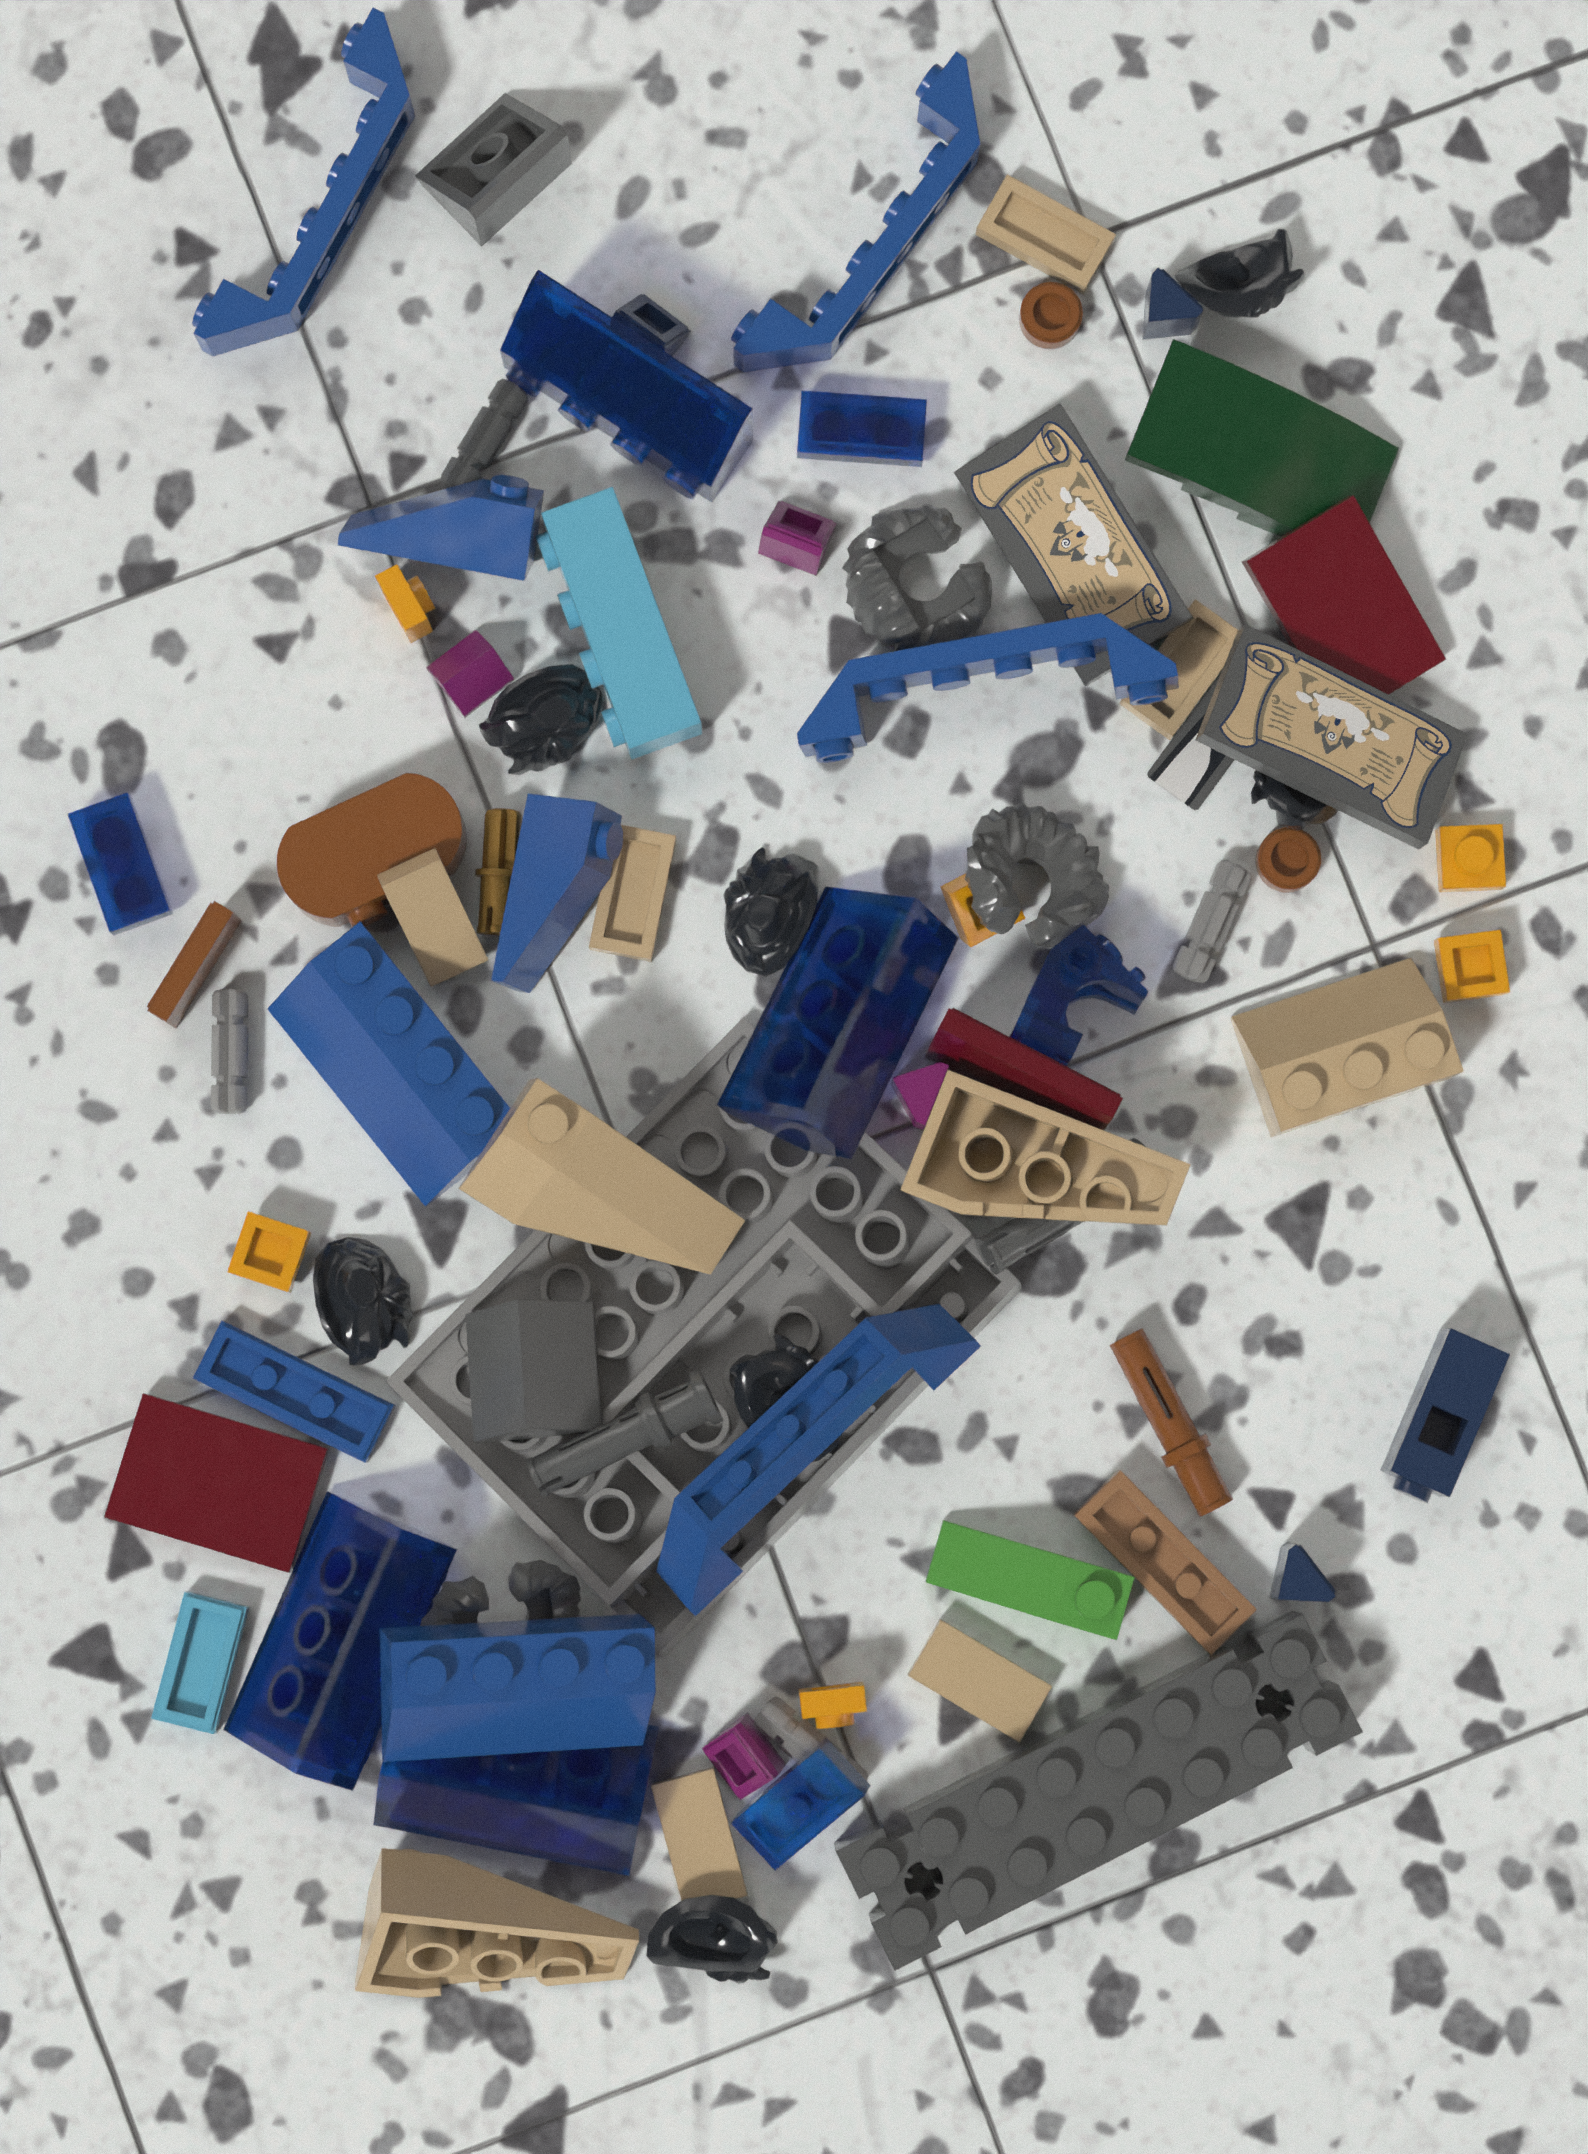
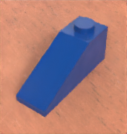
(467, 527)
(556, 875)

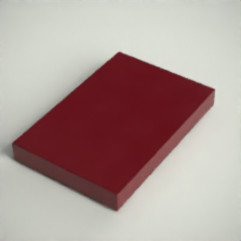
(1344, 599)
(1019, 1070)
(216, 1483)

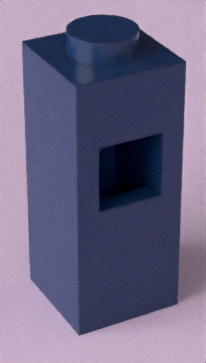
(1443, 1415)

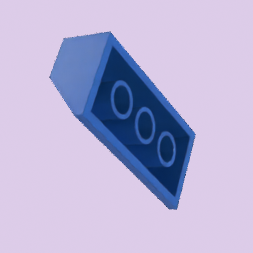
(391, 1062)
(516, 1686)

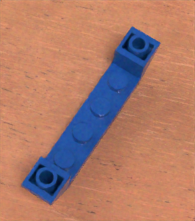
(239, 318)
(780, 338)
(837, 719)
(794, 1435)

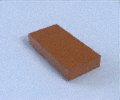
(194, 964)

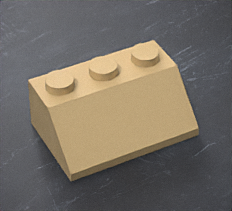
(1345, 1046)

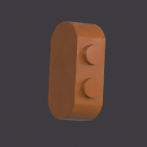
(335, 855)

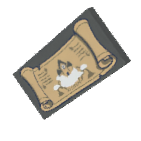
(1071, 534)
(1332, 737)

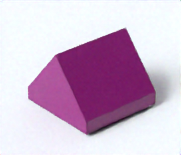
(796, 537)
(470, 673)
(919, 1091)
(744, 1757)

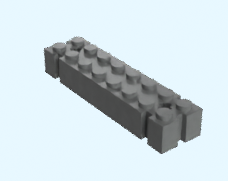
(1097, 1788)

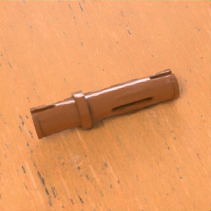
(1183, 1444)

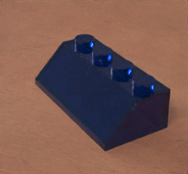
(626, 389)
(839, 1020)
(318, 1668)
(541, 1805)

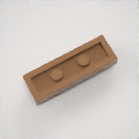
(1164, 1562)

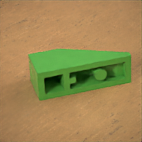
(1030, 1580)

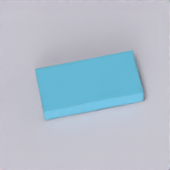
(200, 1662)

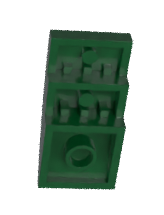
(1255, 444)

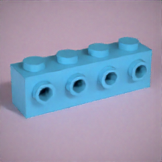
(621, 624)

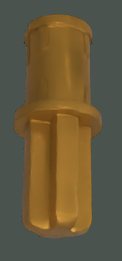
(499, 850)

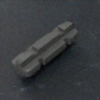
(485, 434)

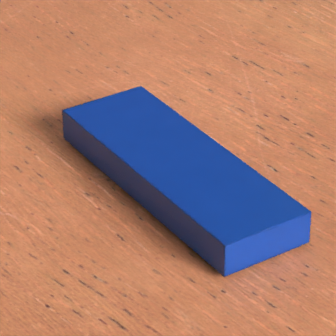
(294, 1391)

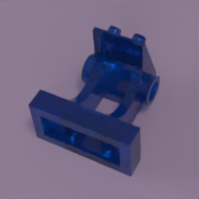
(1073, 971)

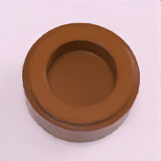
(1050, 315)
(1288, 859)

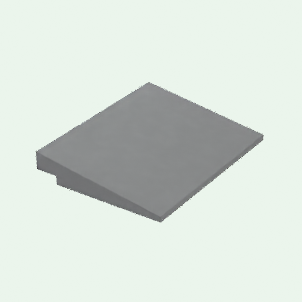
(810, 1263)

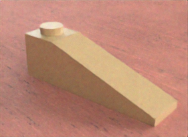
(1024, 1161)
(455, 1923)

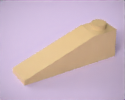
(583, 1180)

